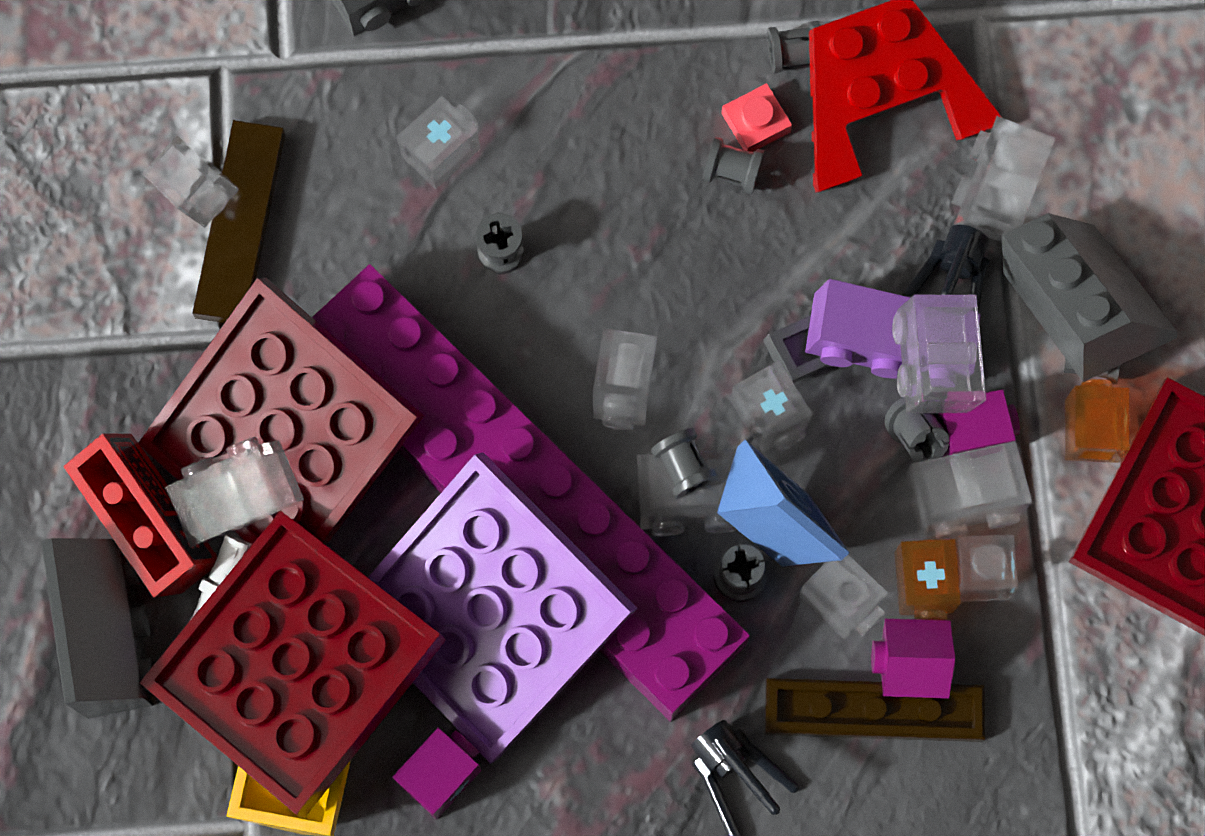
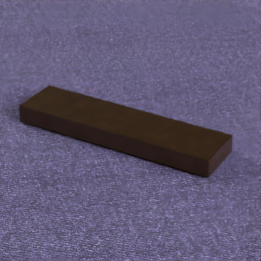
(240, 229)
(862, 711)

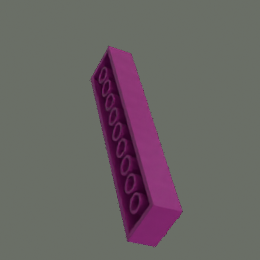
(678, 632)

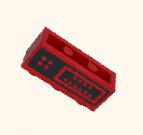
(139, 514)

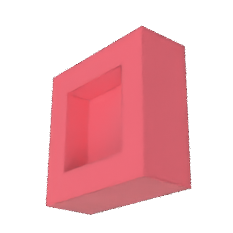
(756, 118)

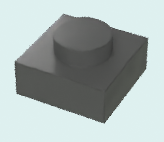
(789, 348)

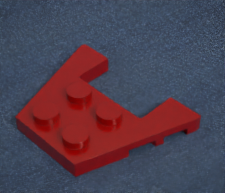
(876, 64)

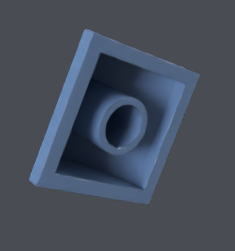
(776, 512)

